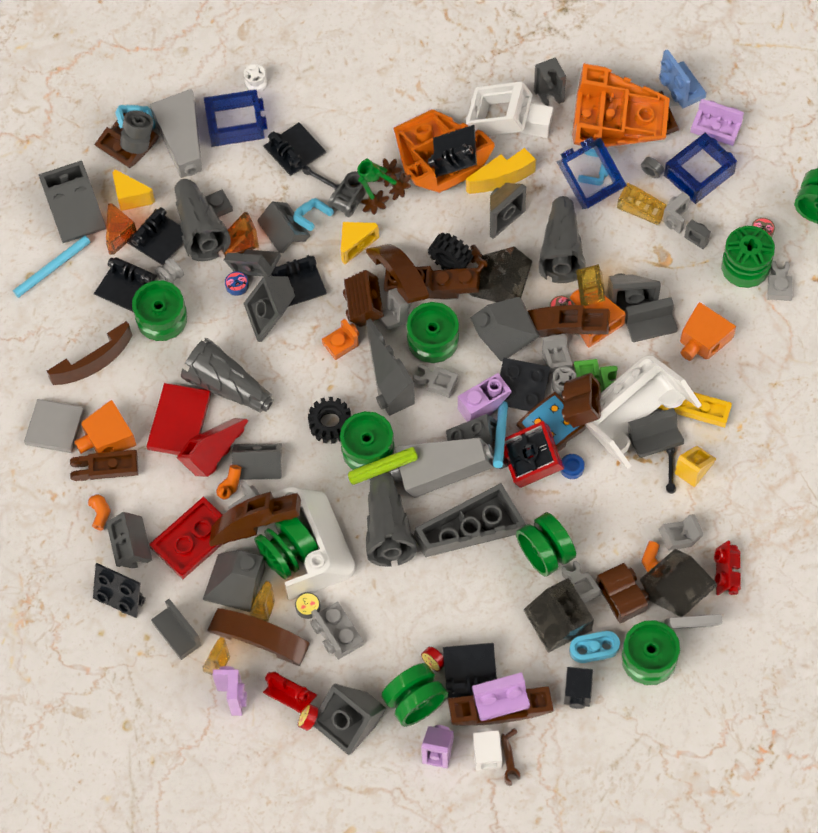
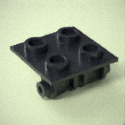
(294, 148)
(454, 151)
(157, 237)
(303, 278)
(122, 282)
(526, 383)
(117, 590)
(468, 667)

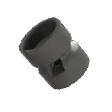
(136, 132)

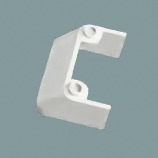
(636, 396)
(333, 560)

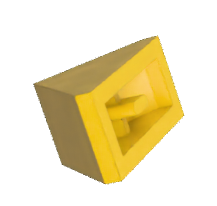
(131, 192)
(356, 238)
(694, 465)

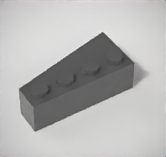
(470, 523)

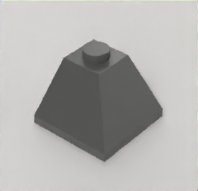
(506, 206)
(632, 290)
(268, 303)
(505, 327)
(235, 580)
(348, 716)

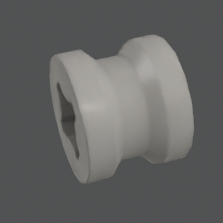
(169, 271)
(561, 375)

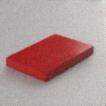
(177, 418)
(186, 540)

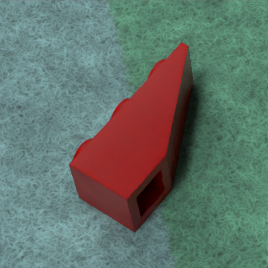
(206, 449)

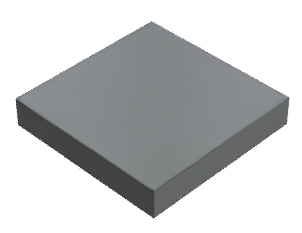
(54, 426)
(694, 621)

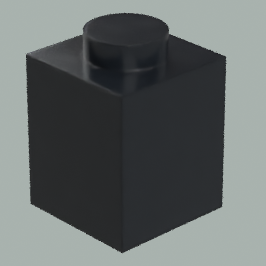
(578, 687)

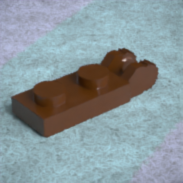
(105, 465)

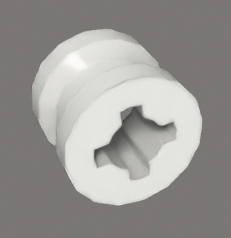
(253, 72)

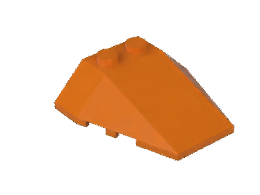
(617, 109)
(416, 146)

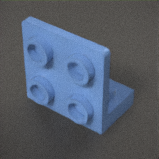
(680, 81)

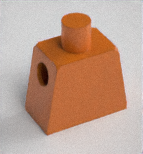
(617, 317)
(705, 333)
(105, 431)

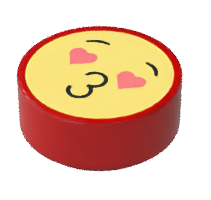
(433, 658)
(308, 717)

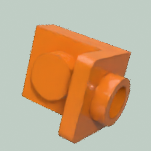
(341, 340)

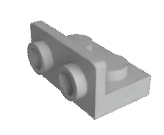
(337, 630)

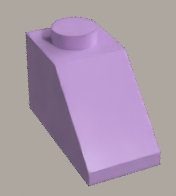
(437, 746)

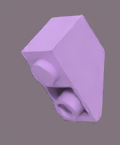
(483, 398)

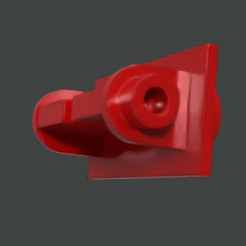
(727, 558)
(288, 692)

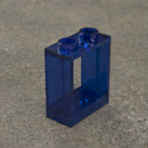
(237, 133)
(608, 163)
(686, 182)

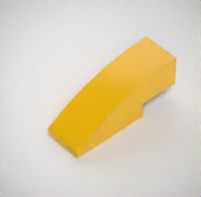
(501, 171)

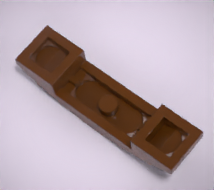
(402, 269)
(66, 373)
(260, 634)
(465, 713)

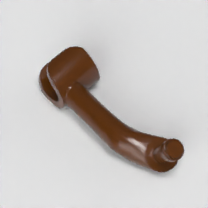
(477, 258)
(509, 757)

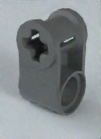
(346, 197)

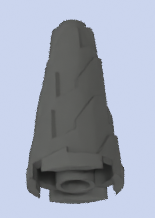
(201, 227)
(562, 244)
(223, 376)
(387, 524)

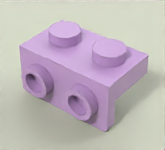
(717, 121)
(229, 680)

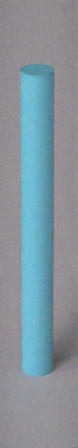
(51, 266)
(500, 435)

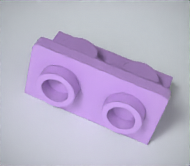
(501, 696)

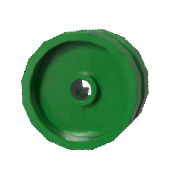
(807, 197)
(159, 310)
(432, 332)
(366, 439)
(546, 544)
(650, 652)
(414, 694)

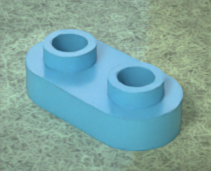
(593, 645)

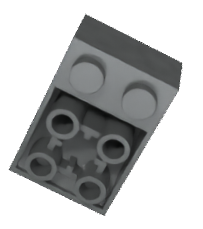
(72, 201)

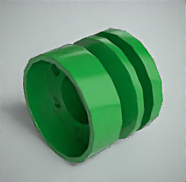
(747, 256)
(283, 549)

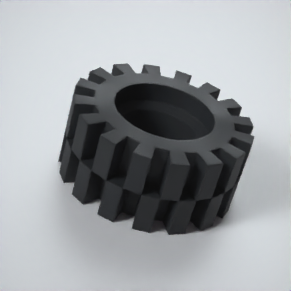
(450, 252)
(322, 409)

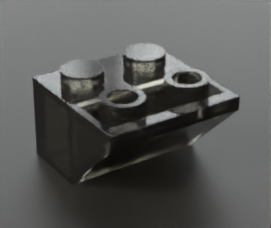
(504, 275)
(677, 583)
(559, 615)

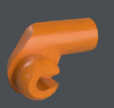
(649, 558)

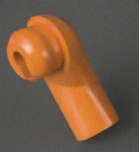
(230, 484)
(102, 509)

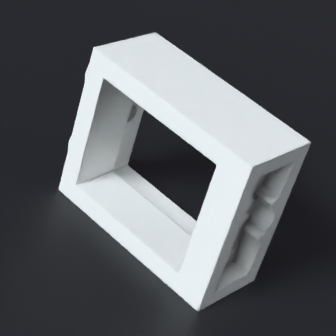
(514, 121)

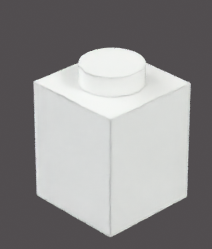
(538, 120)
(487, 749)

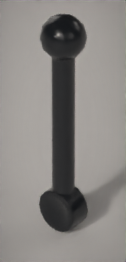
(306, 170)
(670, 488)

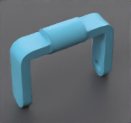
(126, 108)
(591, 180)
(306, 207)

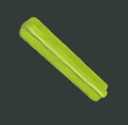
(382, 466)

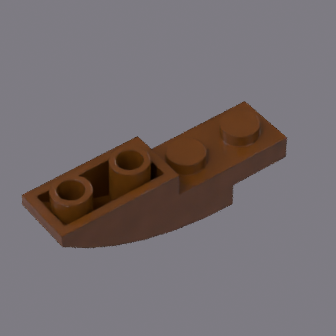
(442, 283)
(570, 320)
(245, 518)

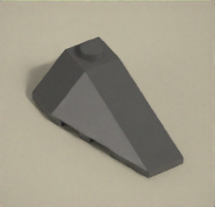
(392, 379)

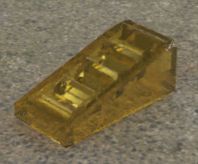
(639, 211)
(590, 280)
(263, 602)
(217, 657)

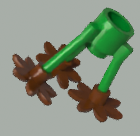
(373, 172)

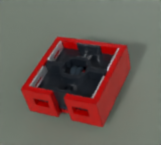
(532, 454)

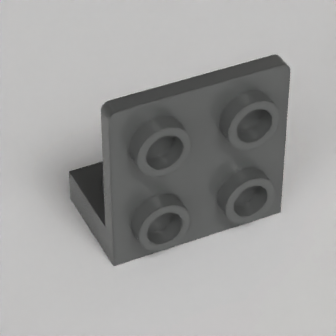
(481, 427)

